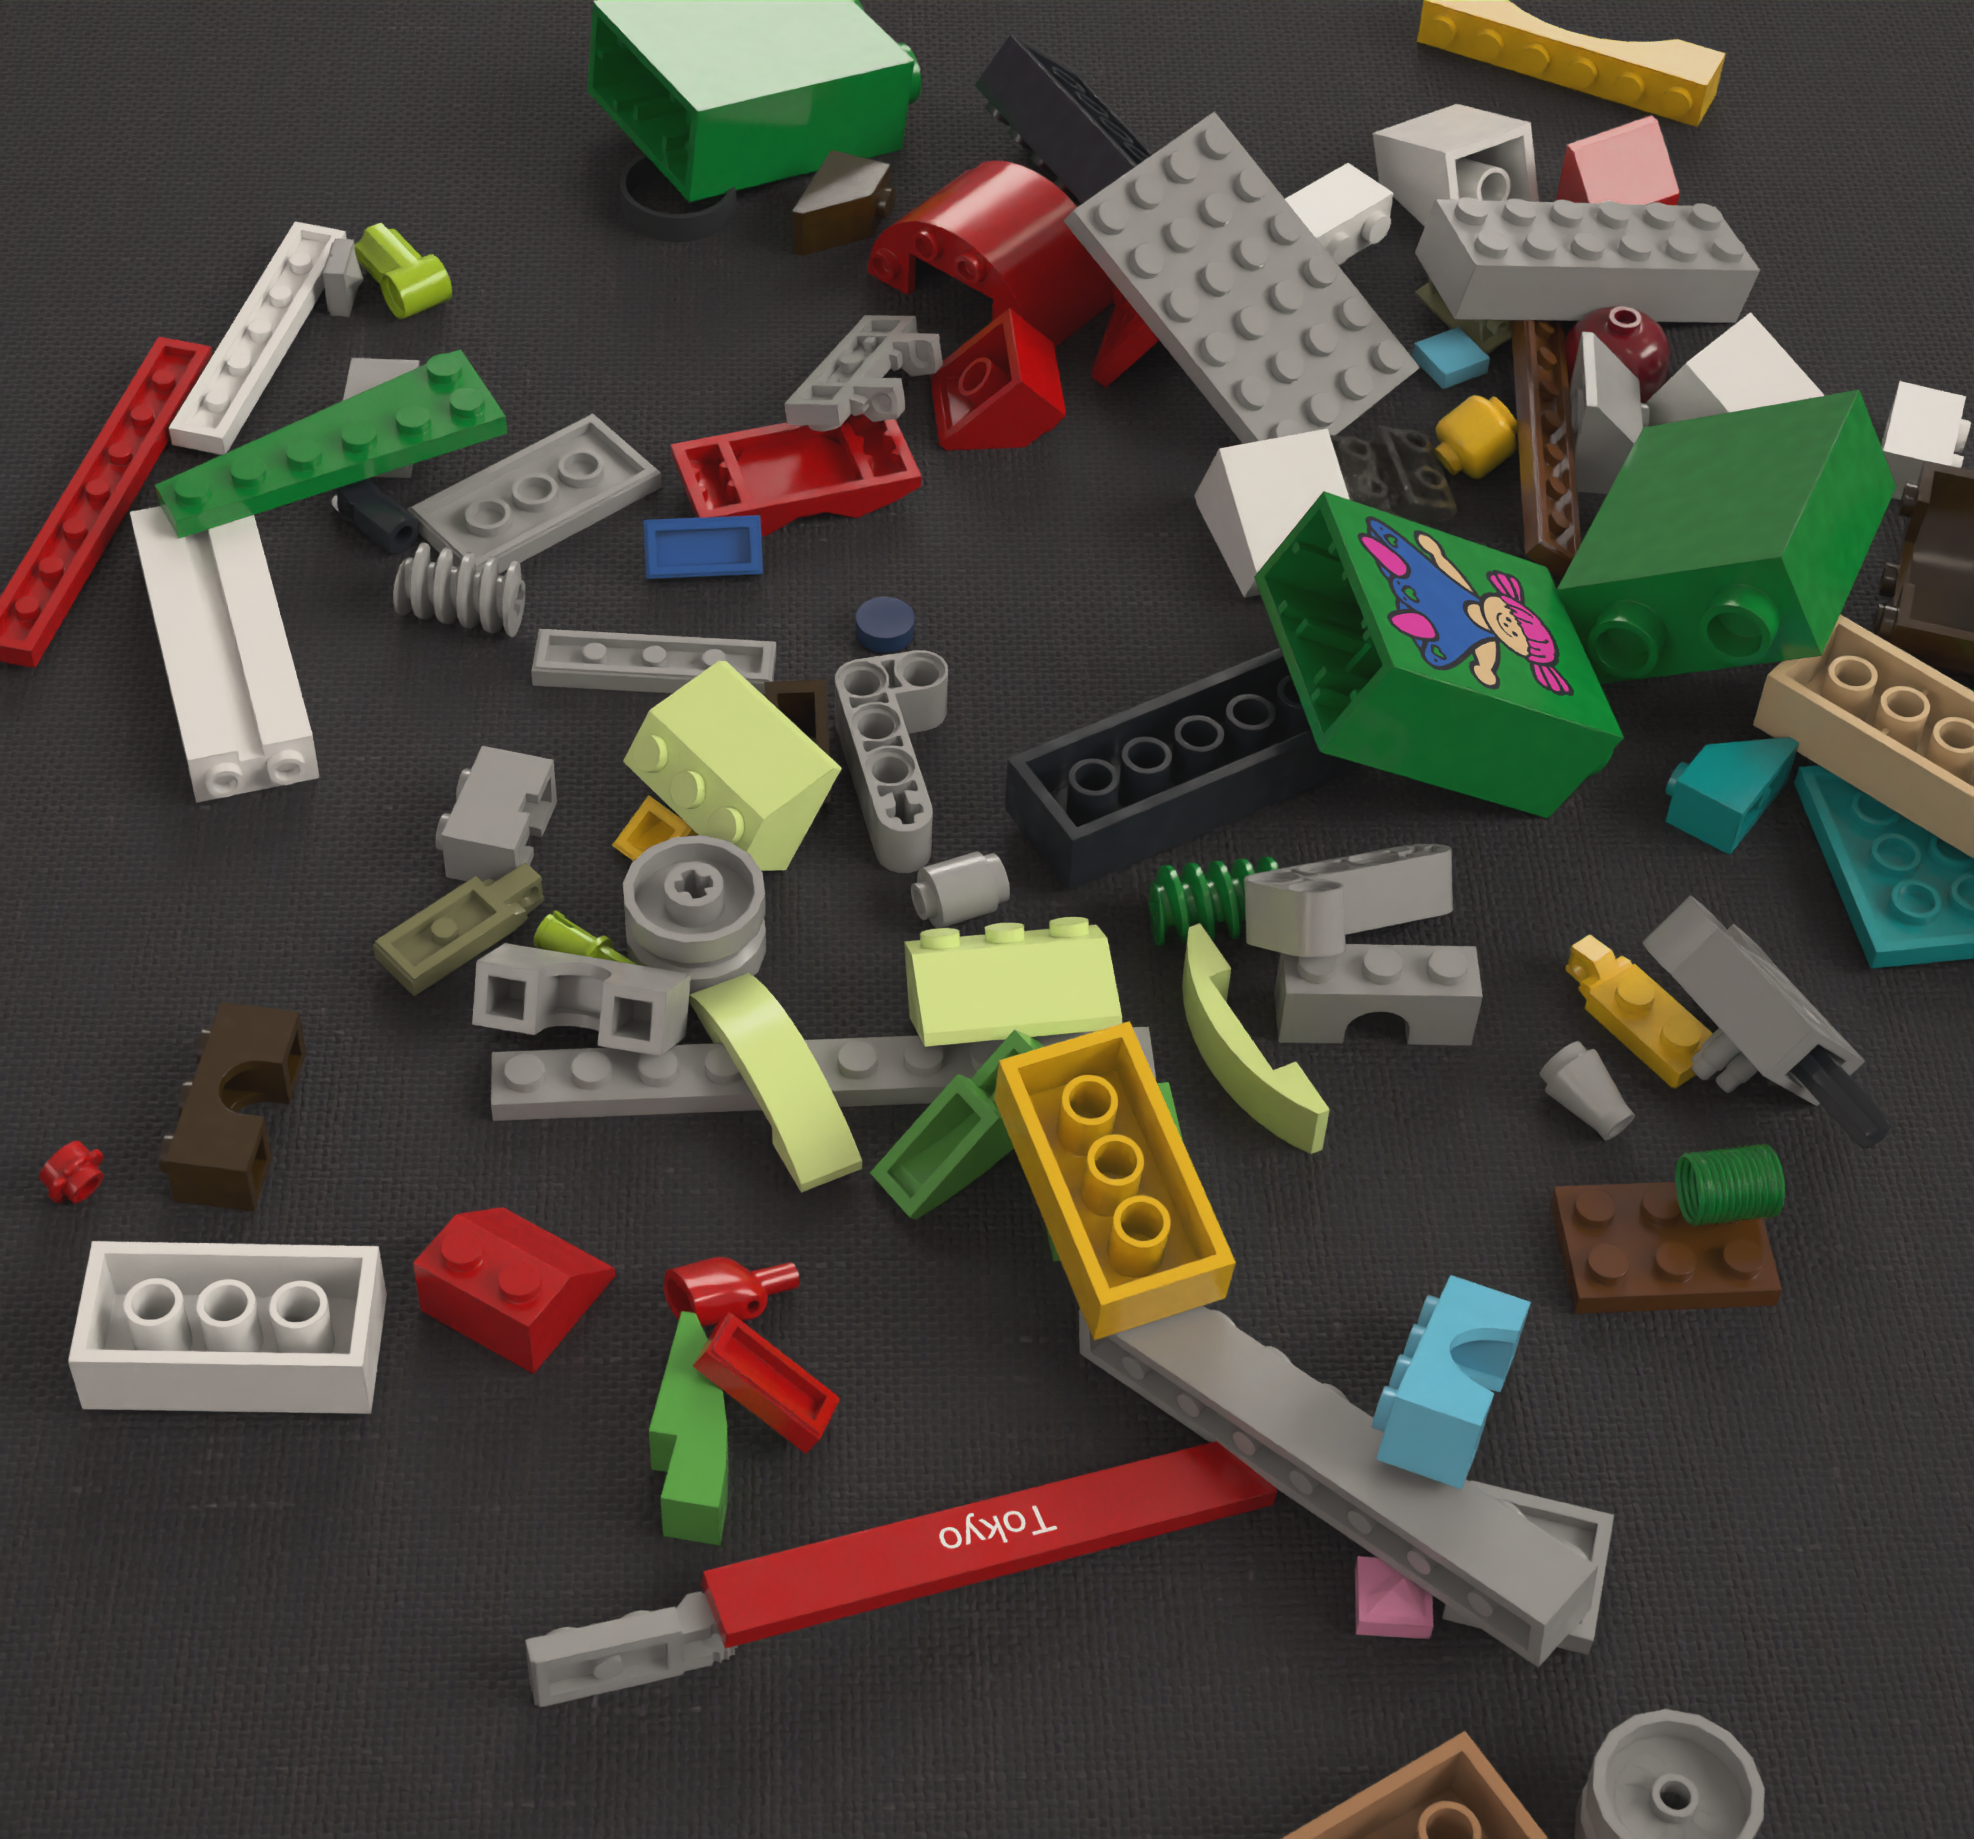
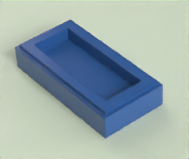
(703, 547)

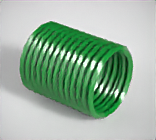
(1730, 1185)

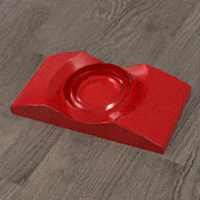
(797, 471)

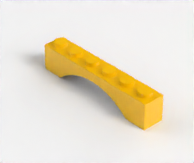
(1656, 77)

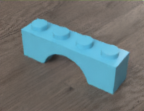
(1444, 1378)

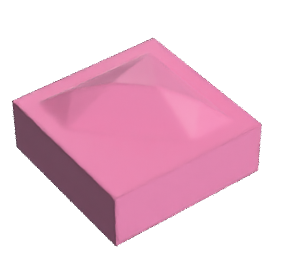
(1390, 1602)

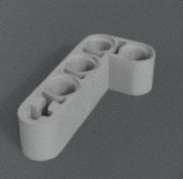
(874, 712)
(1316, 904)

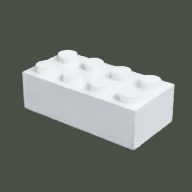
(229, 1327)

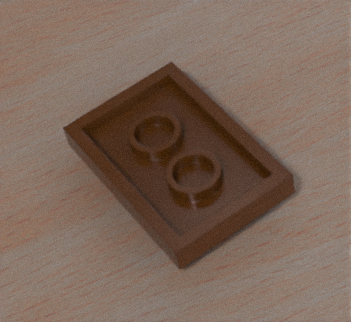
(1638, 1253)

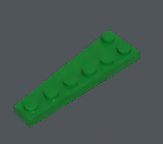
(364, 436)

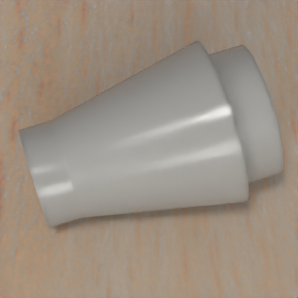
(1586, 1089)

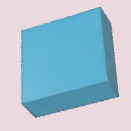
(1451, 357)

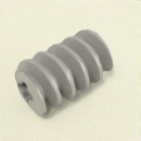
(460, 591)

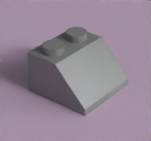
(1603, 414)

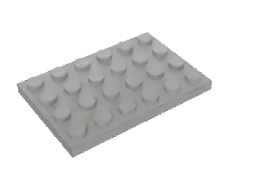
(1240, 289)

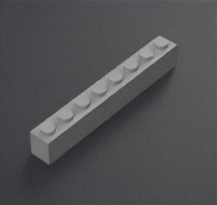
(1323, 1455)

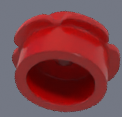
(72, 1173)

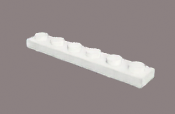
(255, 342)

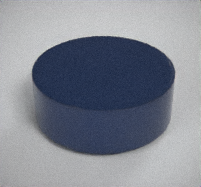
(885, 624)

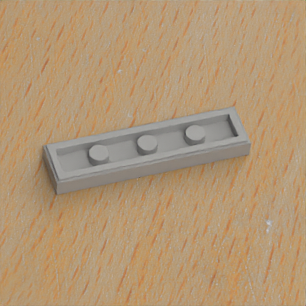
(643, 660)

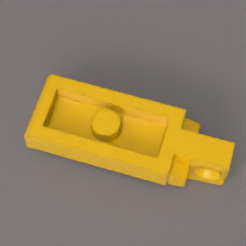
(1637, 1011)

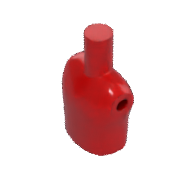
(725, 1286)

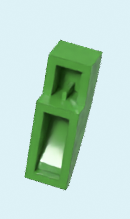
(951, 1139)
(690, 1442)

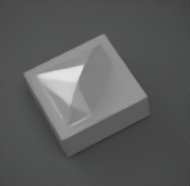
(341, 277)

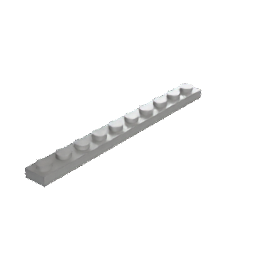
(707, 1080)

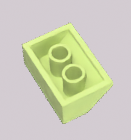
(733, 765)
(1010, 981)

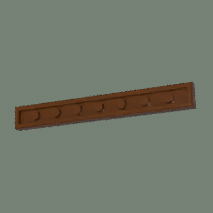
(1545, 444)

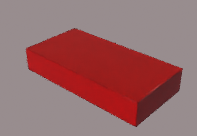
(767, 1382)

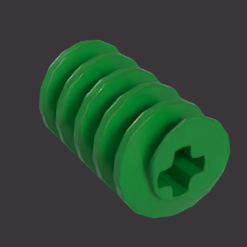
(1201, 898)

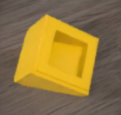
(649, 827)

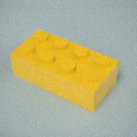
(1113, 1180)

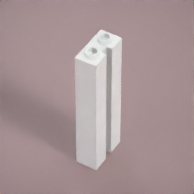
(225, 657)

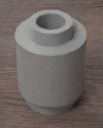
(960, 889)

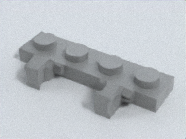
(854, 371)

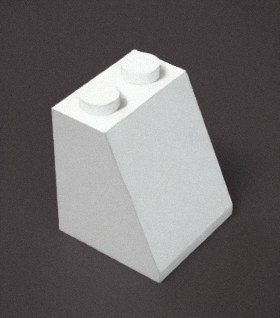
(1455, 157)
(1732, 374)
(1261, 493)

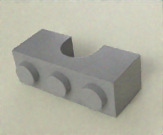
(1425, 984)
(541, 988)

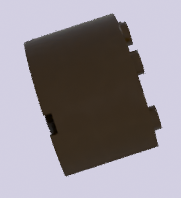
(1933, 575)

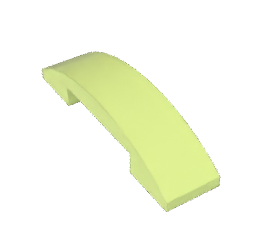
(782, 1077)
(1276, 1098)

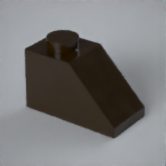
(842, 203)

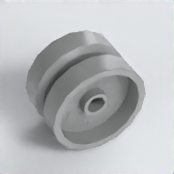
(696, 910)
(1670, 1780)

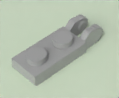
(624, 1651)

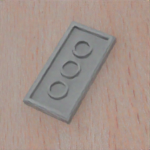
(537, 496)

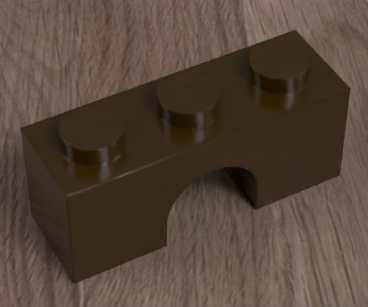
(241, 1061)

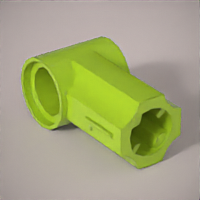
(405, 277)

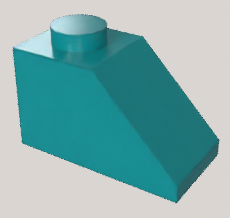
(1728, 788)

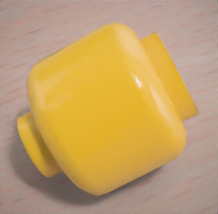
(1476, 437)

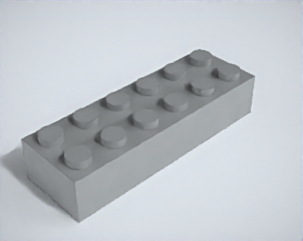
(1581, 257)

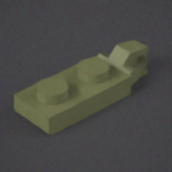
(458, 927)

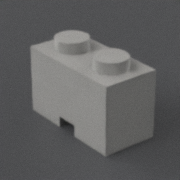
(495, 813)

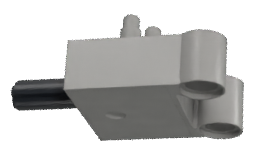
(1761, 1020)

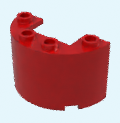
(1005, 238)

